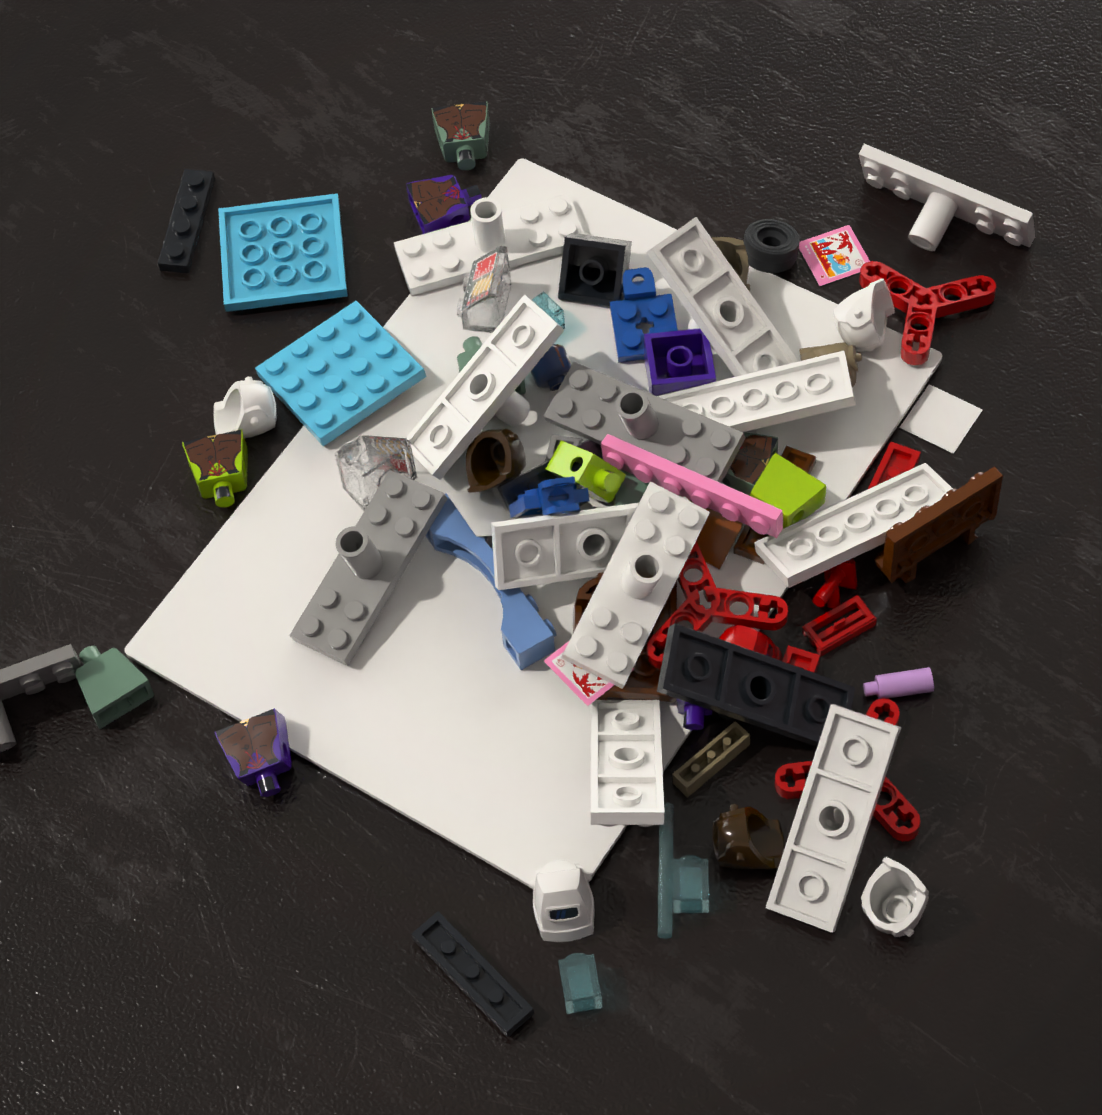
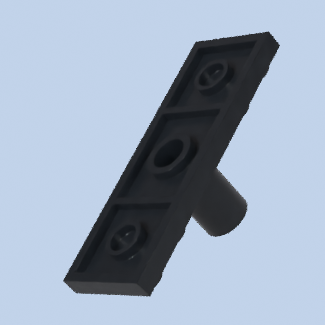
(748, 685)

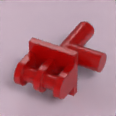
(840, 575)

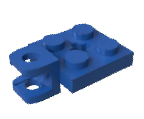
(639, 307)
(550, 498)

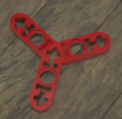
(927, 304)
(720, 600)
(890, 823)

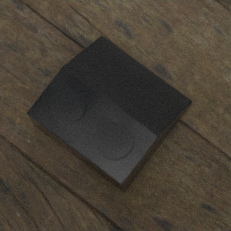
(593, 269)

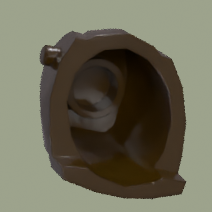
(494, 459)
(747, 840)

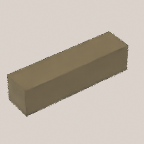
(711, 759)

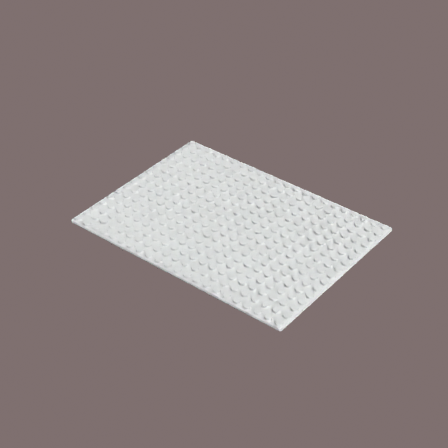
(432, 699)

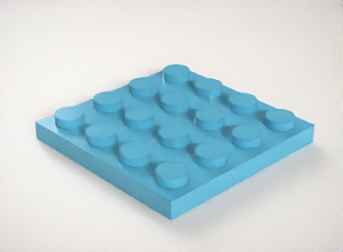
(282, 252)
(340, 373)

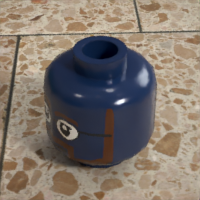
(552, 368)

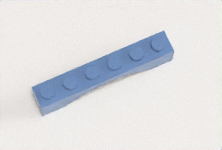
(522, 629)

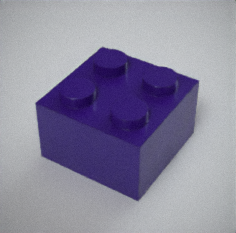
(677, 360)

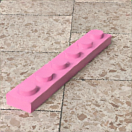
(694, 486)

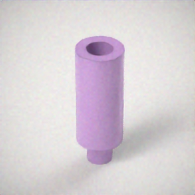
(900, 684)

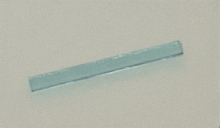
(665, 886)

